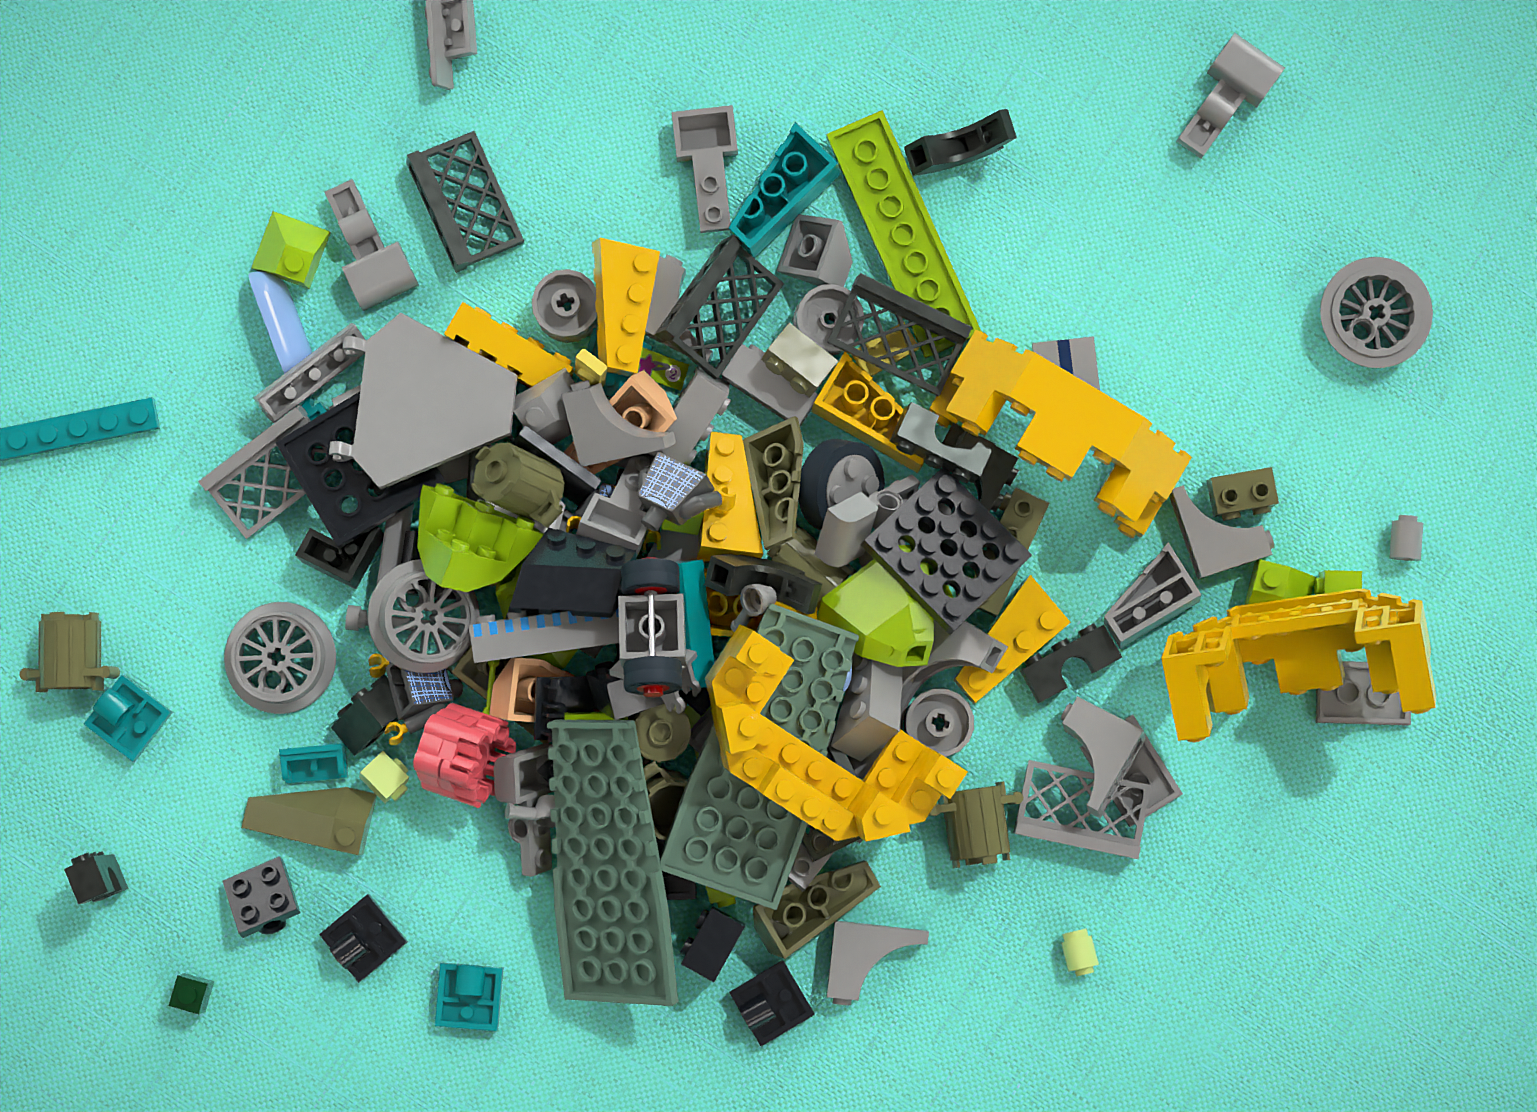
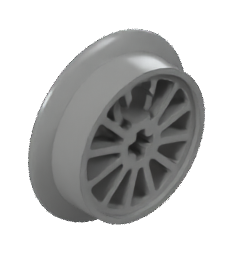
(1409, 287)
(380, 610)
(275, 700)

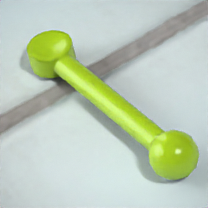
(493, 664)

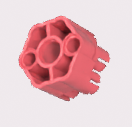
(458, 751)

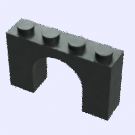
(997, 472)

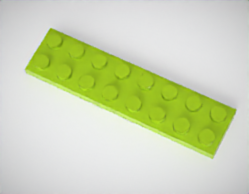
(899, 221)

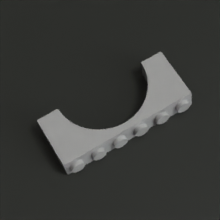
(962, 648)

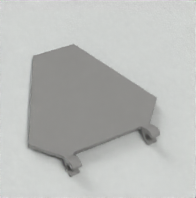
(423, 402)

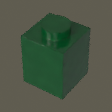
(191, 993)

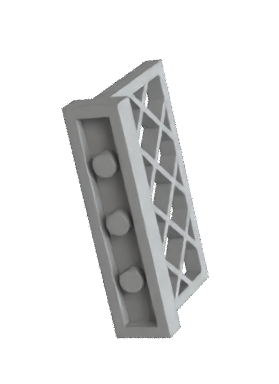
(248, 456)
(1077, 836)

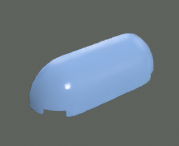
(280, 319)

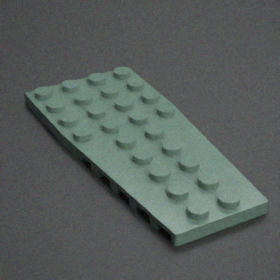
(725, 827)
(608, 868)

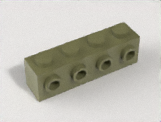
(1021, 518)

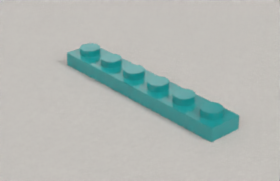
(78, 428)

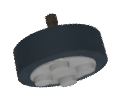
(836, 473)

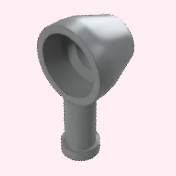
(754, 601)
(539, 815)

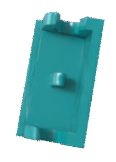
(313, 763)

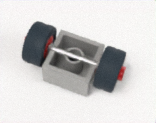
(651, 627)

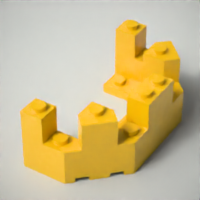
(1065, 425)
(1305, 641)
(893, 794)

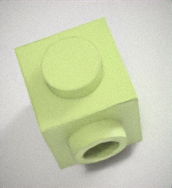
(385, 777)

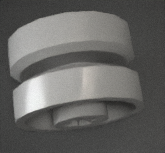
(553, 293)
(826, 301)
(956, 716)

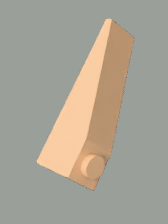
(641, 404)
(515, 688)

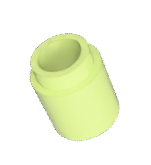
(1079, 952)

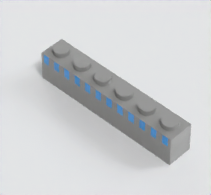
(539, 634)

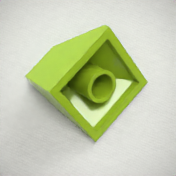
(291, 249)
(1277, 582)

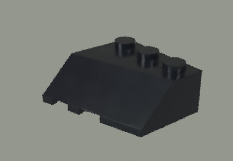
(571, 576)

